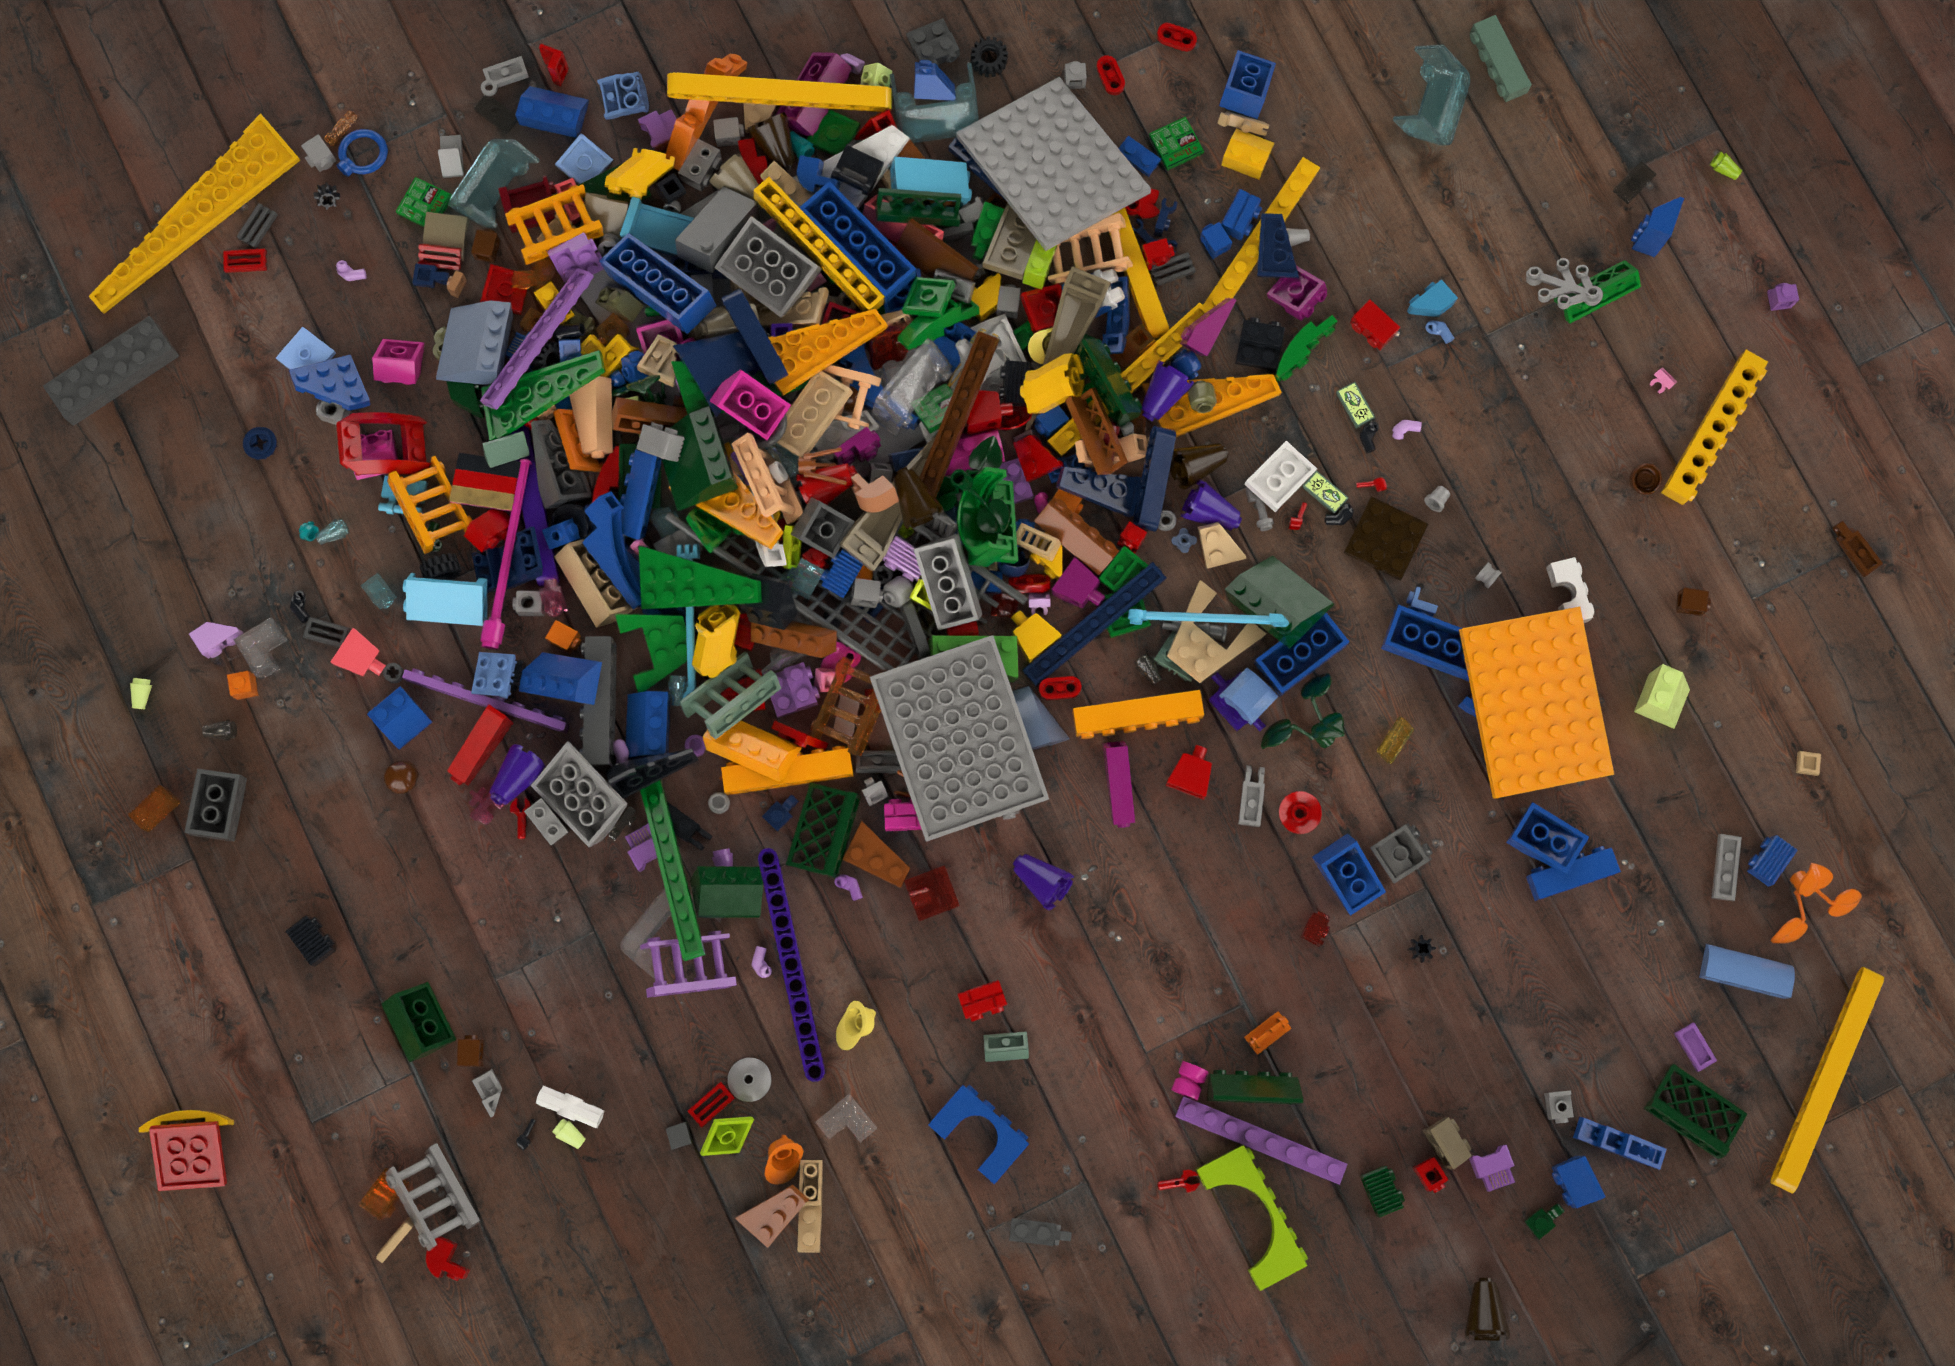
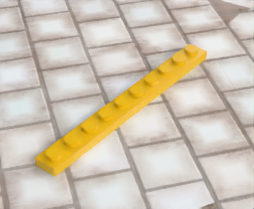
(1249, 253)
(1135, 374)

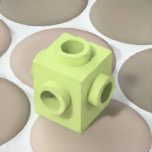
(876, 75)

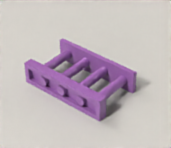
(681, 985)

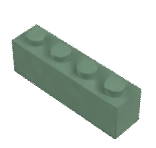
(1500, 58)

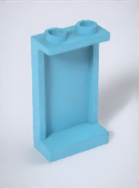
(931, 176)
(654, 226)
(445, 600)

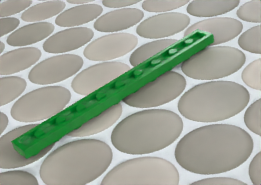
(672, 872)

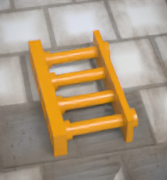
(536, 252)
(418, 520)

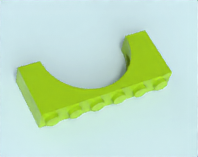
(1282, 1255)

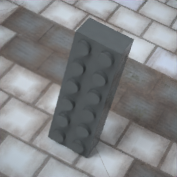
(111, 371)
(599, 719)

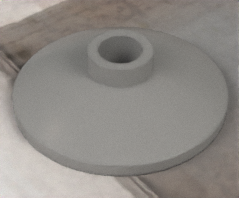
(760, 1084)

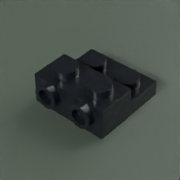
(1260, 344)

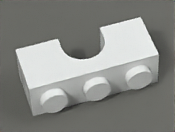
(1568, 574)

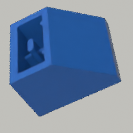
(948, 341)

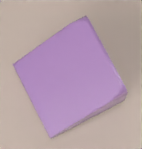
(854, 62)

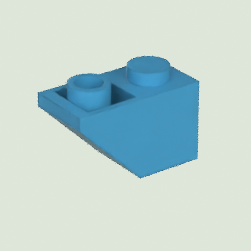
(1434, 301)

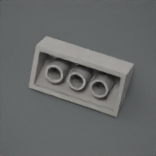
(948, 582)

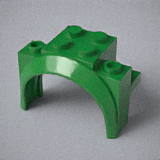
(983, 547)

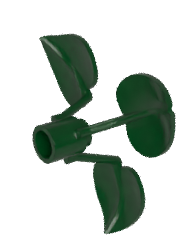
(643, 386)
(996, 515)
(1324, 732)

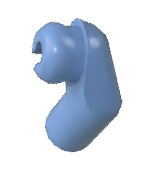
(1441, 329)

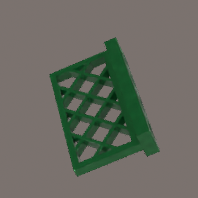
(840, 837)
(1689, 1128)

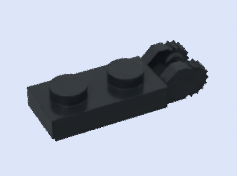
(686, 827)

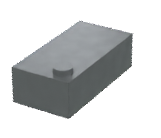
(715, 228)

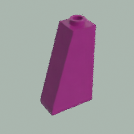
(1119, 783)

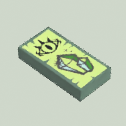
(1355, 405)
(1325, 492)

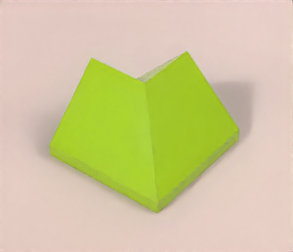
(726, 1136)

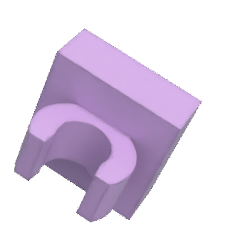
(1039, 600)

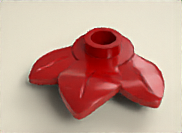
(1145, 206)

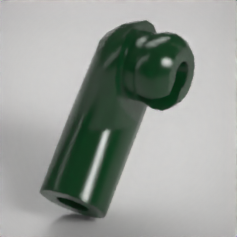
(433, 526)

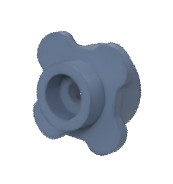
(1184, 546)

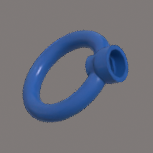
(347, 166)

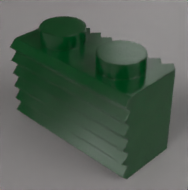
(1382, 1191)

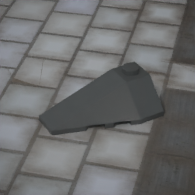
(555, 478)

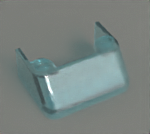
(1443, 97)
(936, 119)
(492, 170)

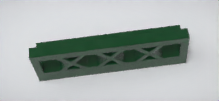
(931, 214)

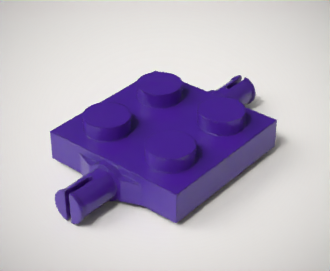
(1226, 710)

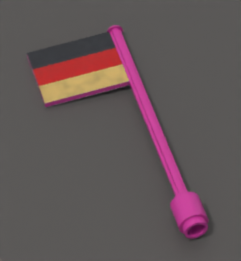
(498, 489)

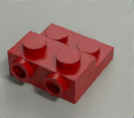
(1041, 306)

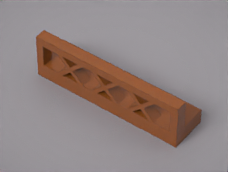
(1093, 435)

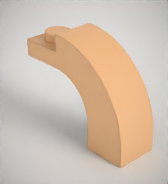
(1132, 445)

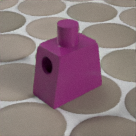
(1078, 586)

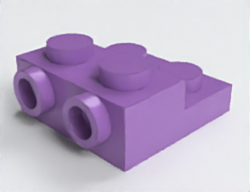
(575, 254)
(1014, 473)
(795, 692)

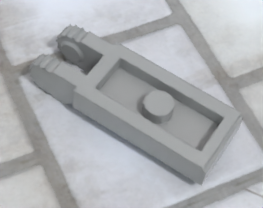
(1252, 799)

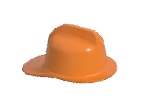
(783, 1160)

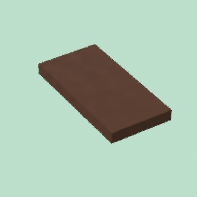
(931, 253)

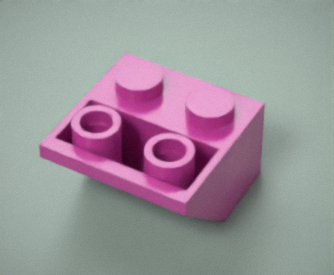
(378, 447)

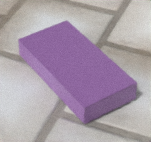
(1695, 1047)

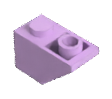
(214, 637)

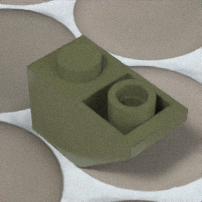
(619, 302)

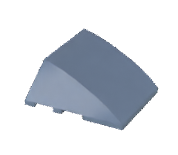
(1037, 720)

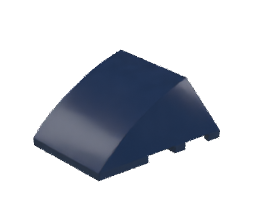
(714, 361)

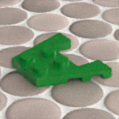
(665, 642)

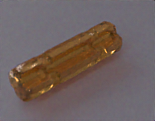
(341, 128)

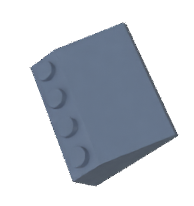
(475, 342)

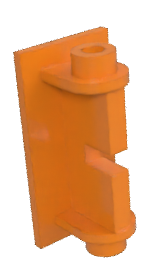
(1267, 1032)

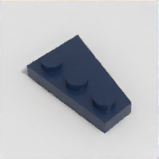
(1275, 249)

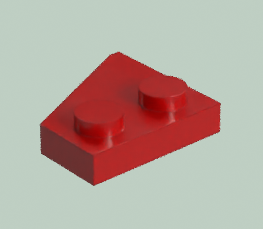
(1035, 458)

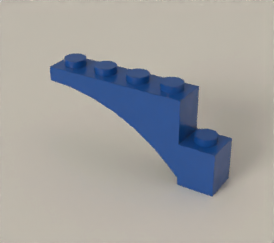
(858, 362)
(608, 547)

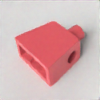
(358, 655)

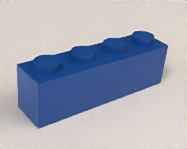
(1584, 870)

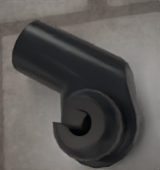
(1367, 435)
(1342, 517)
(297, 606)

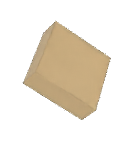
(1808, 763)

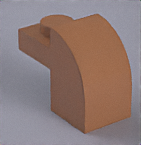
(874, 496)

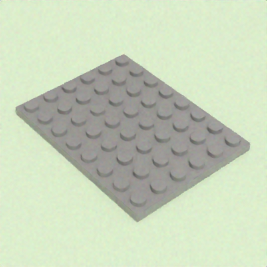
(1053, 163)
(959, 738)

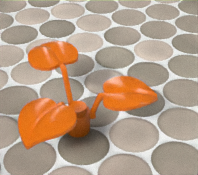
(1806, 884)

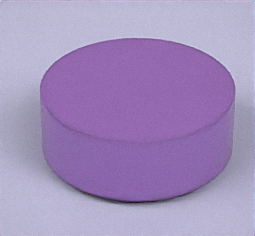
(696, 743)

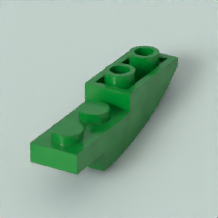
(933, 327)
(1298, 352)

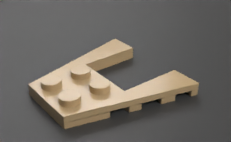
(1197, 651)

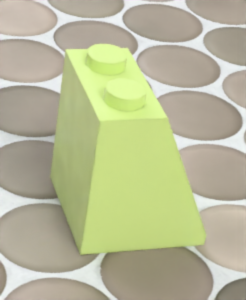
(1663, 696)

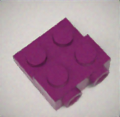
(1299, 294)
(862, 445)

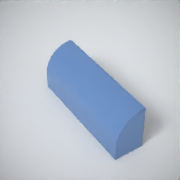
(1747, 972)

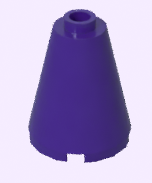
(1164, 391)
(1209, 507)
(515, 775)
(1043, 879)

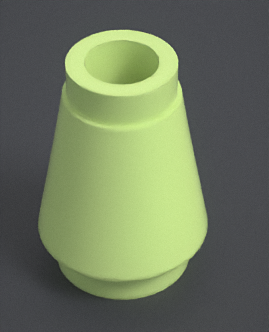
(140, 692)
(568, 1133)

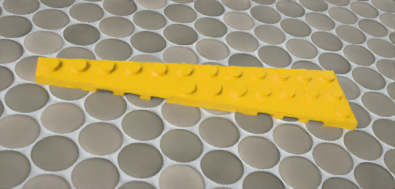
(236, 178)

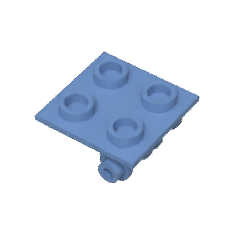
(494, 674)

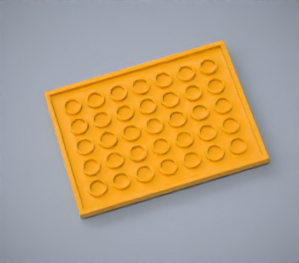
(1536, 702)

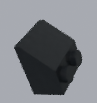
(777, 604)

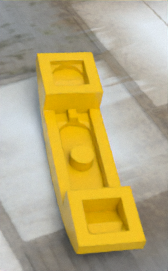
(186, 1115)

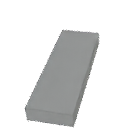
(1726, 867)

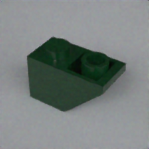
(466, 397)

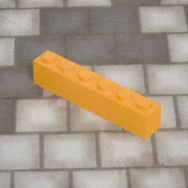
(1138, 713)
(805, 769)

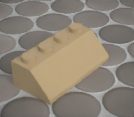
(591, 584)

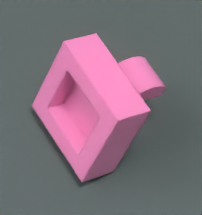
(1664, 378)

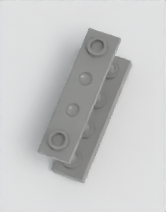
(454, 1197)

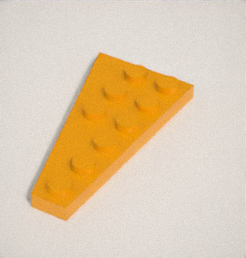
(819, 346)
(1232, 397)
(743, 513)

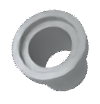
(1437, 499)

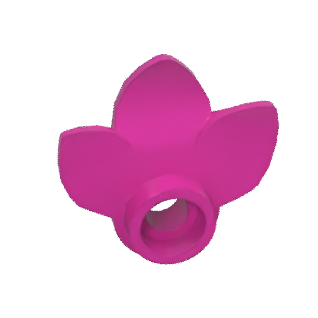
(841, 650)

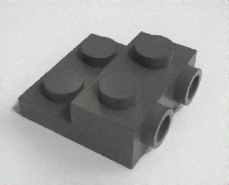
(934, 43)
(1402, 852)

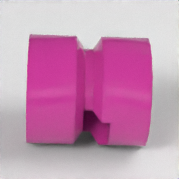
(1190, 1080)

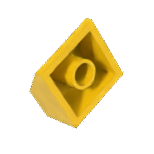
(1247, 154)

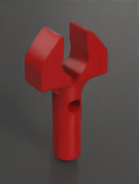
(521, 817)
(1179, 1182)

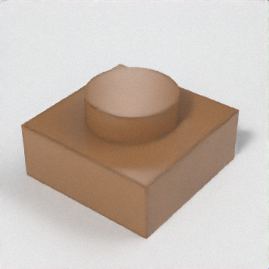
(456, 284)

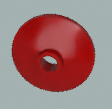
(1018, 419)
(1308, 805)

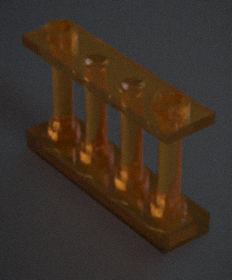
(864, 723)

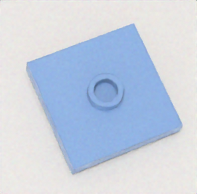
(583, 160)
(304, 350)

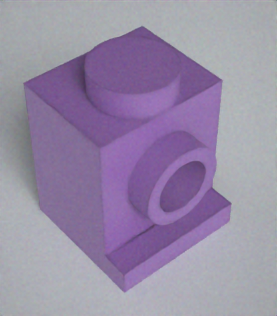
(1783, 296)

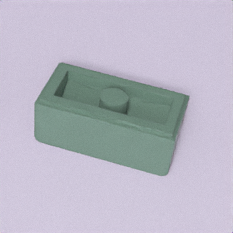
(505, 449)
(1006, 1046)

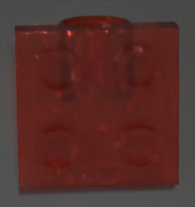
(886, 346)
(931, 893)

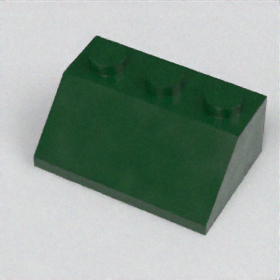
(727, 891)
(418, 1021)

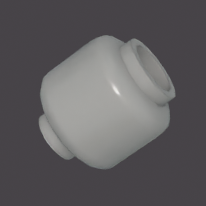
(898, 591)

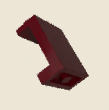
(527, 195)

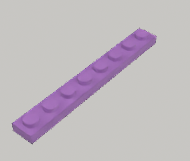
(536, 338)
(515, 709)
(1261, 1140)

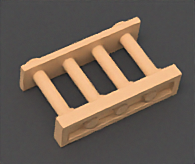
(1110, 224)
(847, 377)
(767, 491)

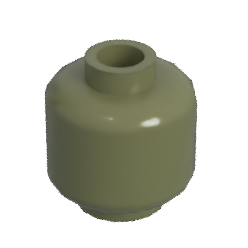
(1202, 397)

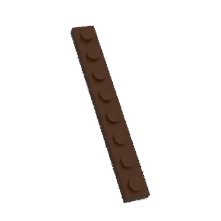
(958, 411)

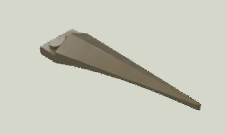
(1077, 308)
(874, 531)

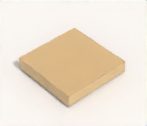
(394, 1240)

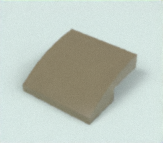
(608, 211)
(446, 231)

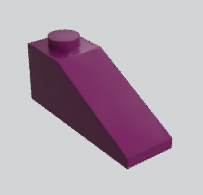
(1204, 331)

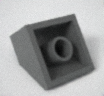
(822, 527)

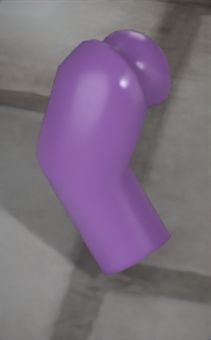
(849, 883)

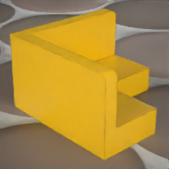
(611, 353)

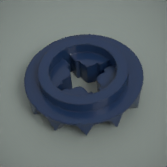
(251, 439)

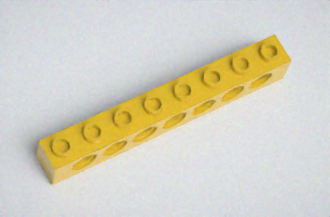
(818, 246)
(1675, 486)

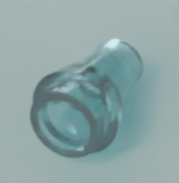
(333, 531)
(677, 688)

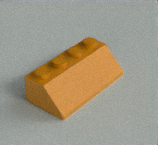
(754, 749)

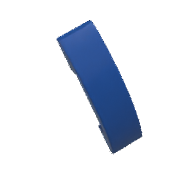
(1118, 320)

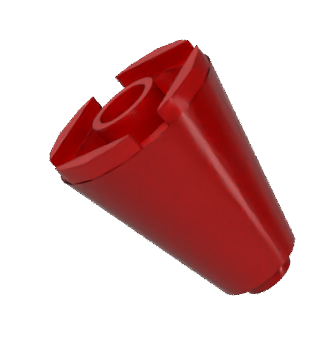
(824, 490)

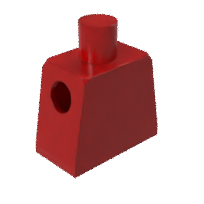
(987, 412)
(1192, 773)

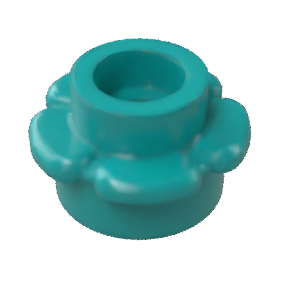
(308, 531)

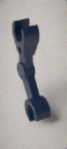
(1146, 237)

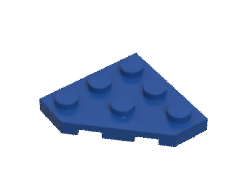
(332, 381)

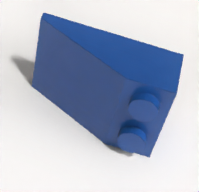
(1247, 84)
(1547, 838)
(1349, 874)

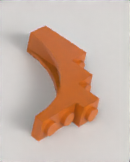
(692, 123)

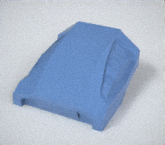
(623, 95)
(1249, 695)

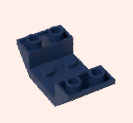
(524, 566)

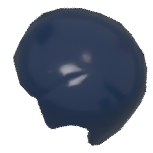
(1017, 569)

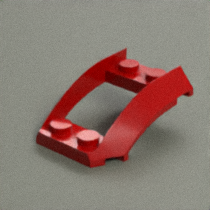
(412, 443)

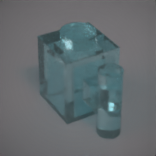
(804, 578)

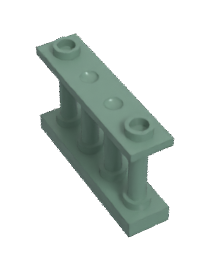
(740, 706)

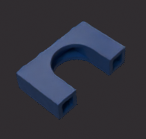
(1009, 1142)

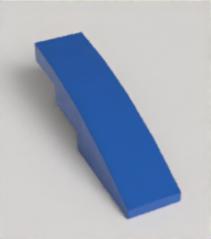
(1619, 1143)

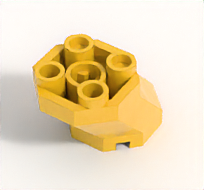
(639, 173)
(1052, 383)
(716, 640)

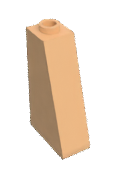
(594, 416)

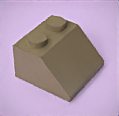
(1447, 1143)

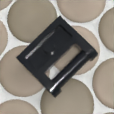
(861, 164)

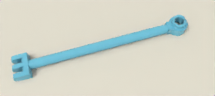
(1136, 617)
(690, 622)

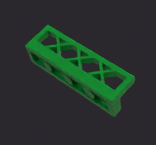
(1613, 289)

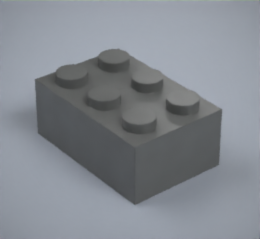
(215, 805)

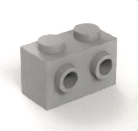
(700, 165)

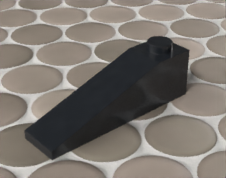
(640, 773)

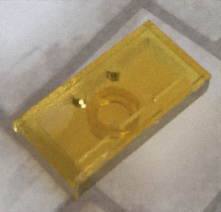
(1395, 740)

